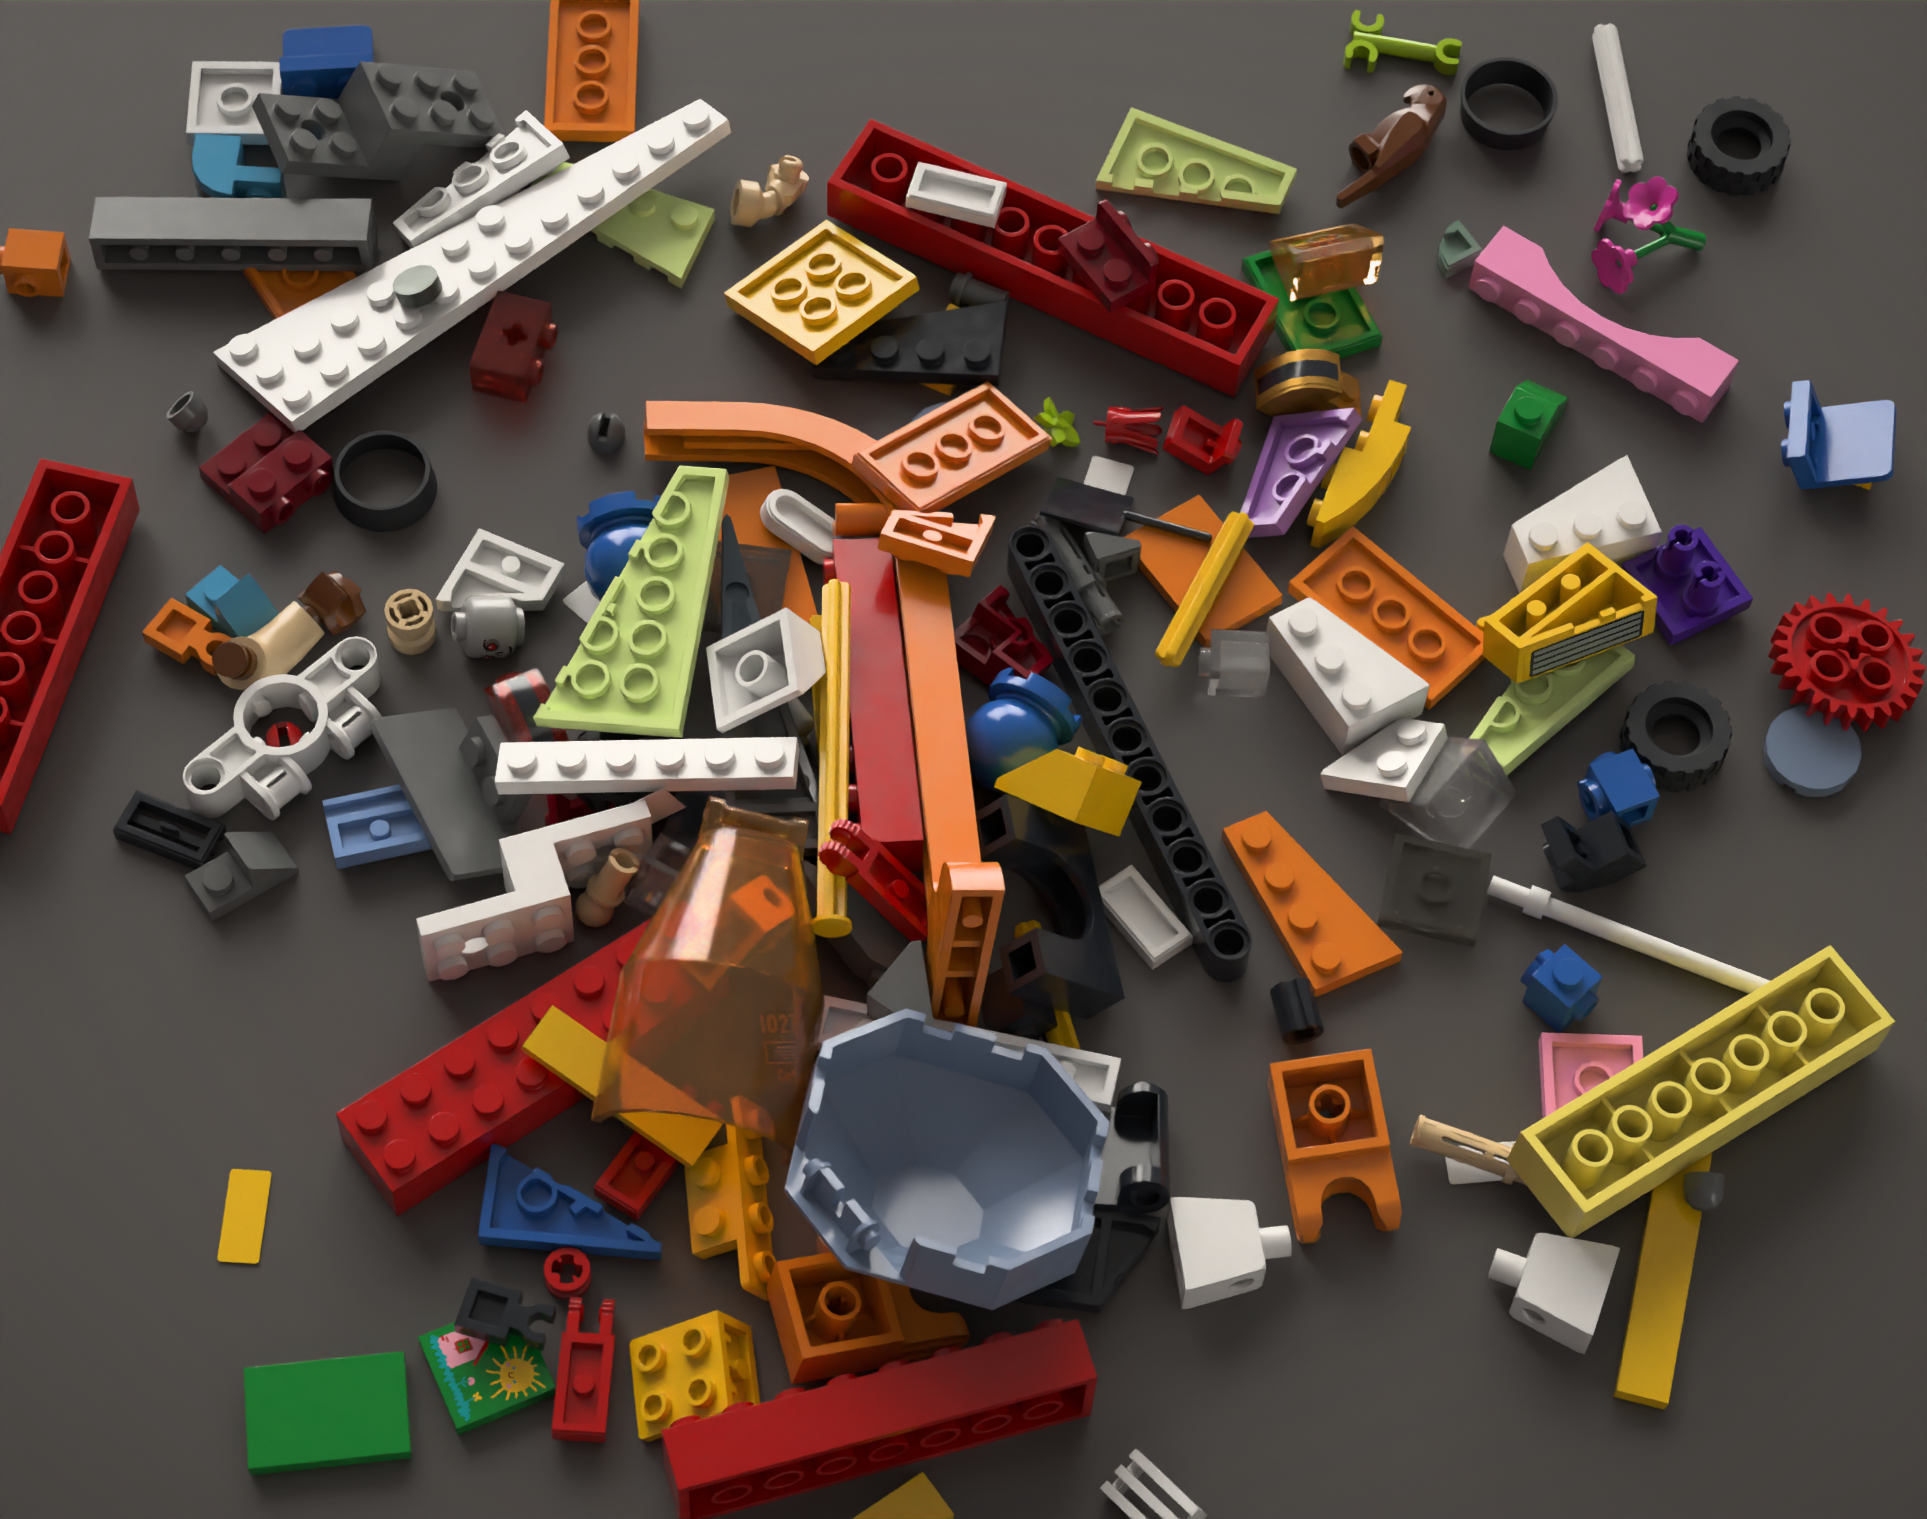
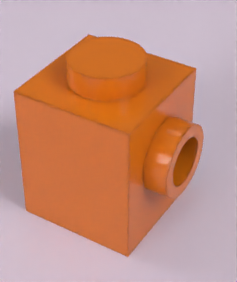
(35, 262)

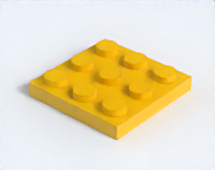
(821, 291)

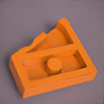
(936, 540)

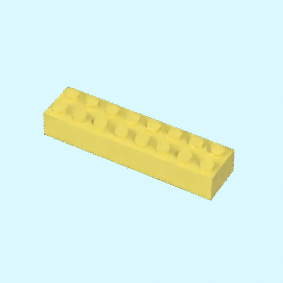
(1699, 1091)

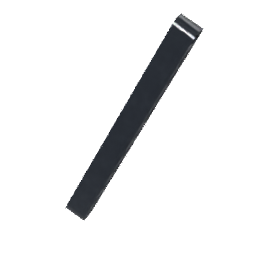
(1144, 763)

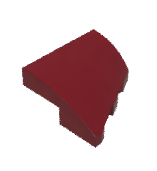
(998, 641)

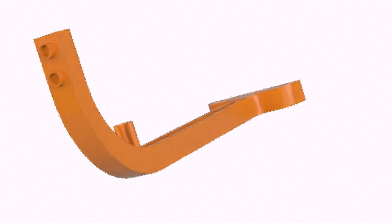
(960, 890)

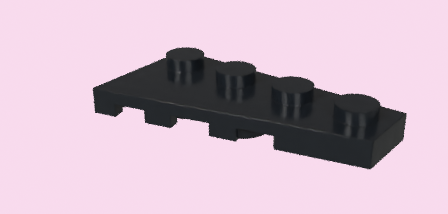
(927, 348)

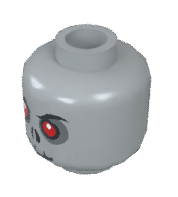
(488, 626)

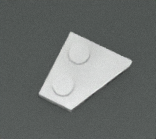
(501, 569)
(1389, 762)

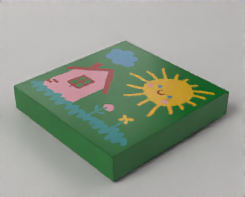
(483, 1378)

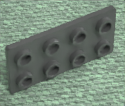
(452, 786)

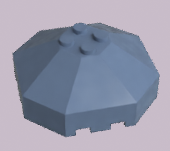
(947, 1160)

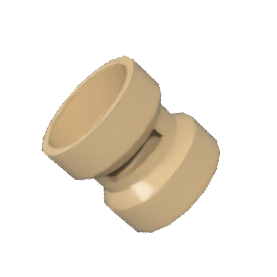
(410, 621)

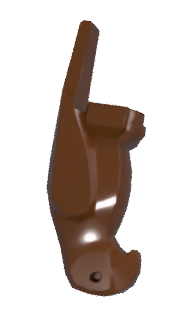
(1394, 142)

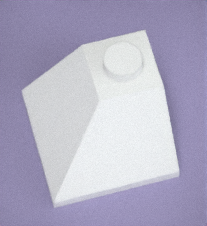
(763, 667)

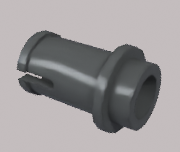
(975, 292)

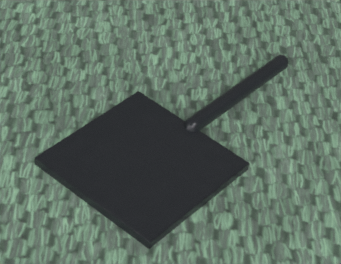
(1103, 510)

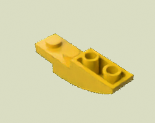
(1362, 472)

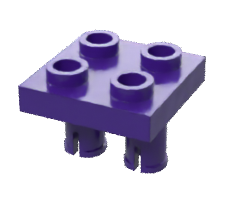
(1691, 583)

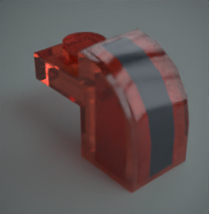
(516, 701)

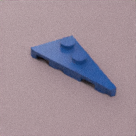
(537, 1213)

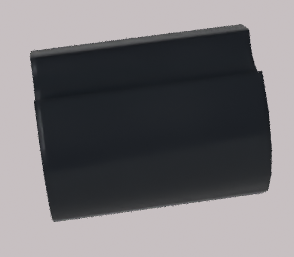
(1296, 1011)

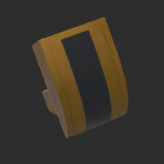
(1305, 383)

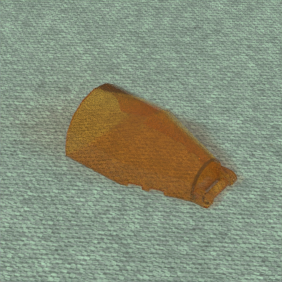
(723, 986)

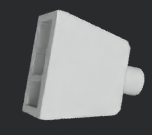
(1220, 1248)
(1558, 1286)

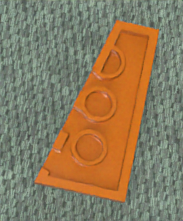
(1310, 913)

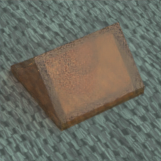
(1327, 260)

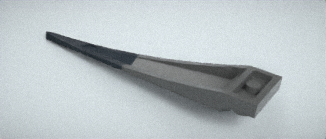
(737, 613)

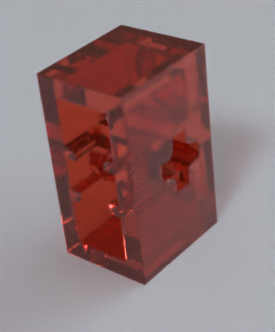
(513, 347)

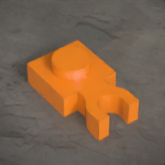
(183, 634)

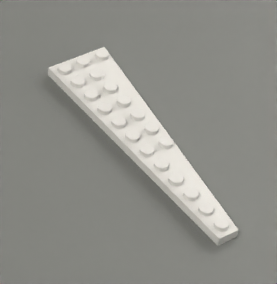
(360, 330)

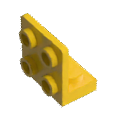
(692, 1371)

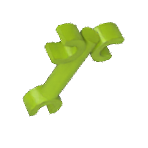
(1368, 43)

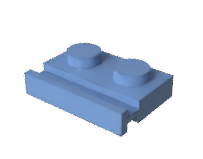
(373, 827)

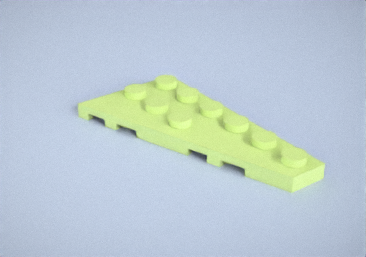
(647, 630)

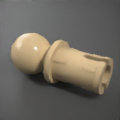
(606, 890)

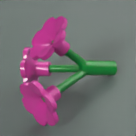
(1650, 209)

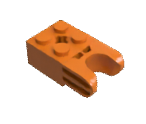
(1335, 1153)
(851, 1321)

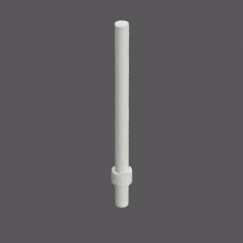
(1538, 903)

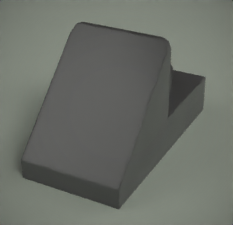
(245, 871)

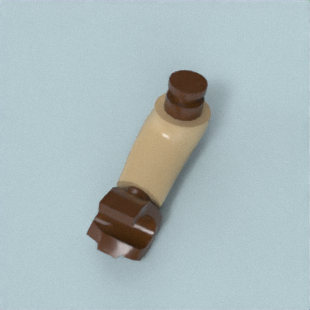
(291, 633)

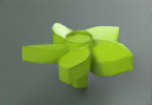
(1058, 425)

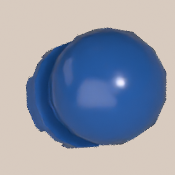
(609, 535)
(1017, 726)

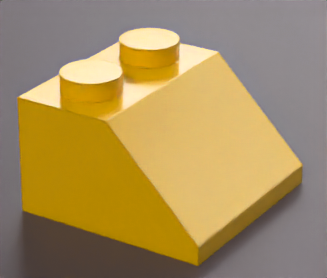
(1076, 787)

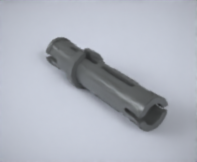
(1088, 583)

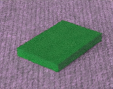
(1323, 322)
(327, 1413)

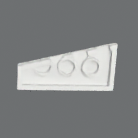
(500, 174)

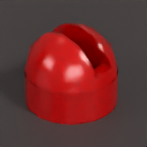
(283, 728)

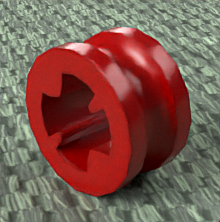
(555, 1262)

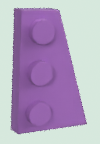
(1293, 464)

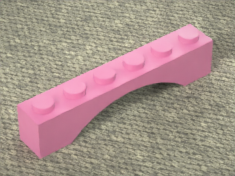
(1676, 370)

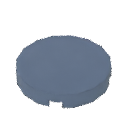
(1810, 754)

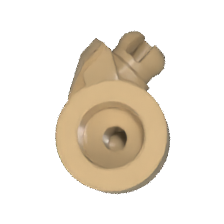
(783, 188)

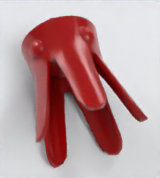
(1132, 427)

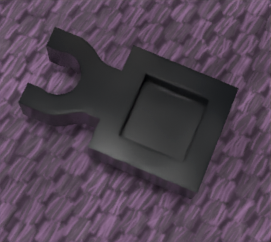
(496, 1311)

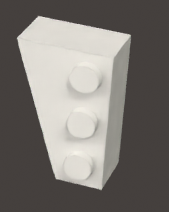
(1601, 510)
(1341, 674)

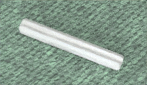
(1617, 98)

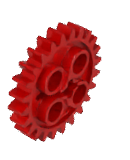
(1846, 662)

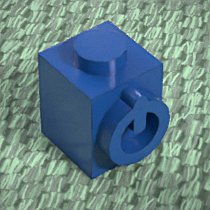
(1620, 786)
(1560, 987)

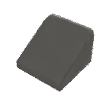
(1111, 554)

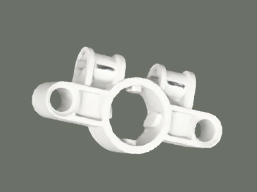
(275, 775)

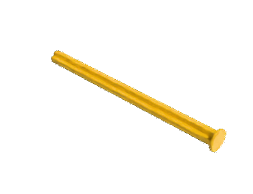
(833, 752)

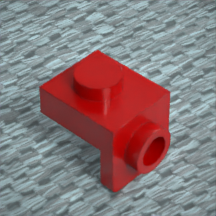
(1202, 441)

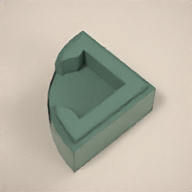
(1457, 250)

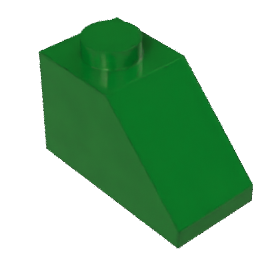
(1527, 423)

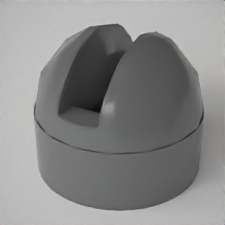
(188, 413)
(615, 435)
(1704, 1190)

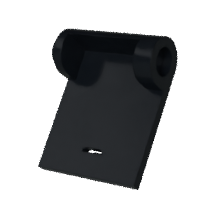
(1136, 1152)

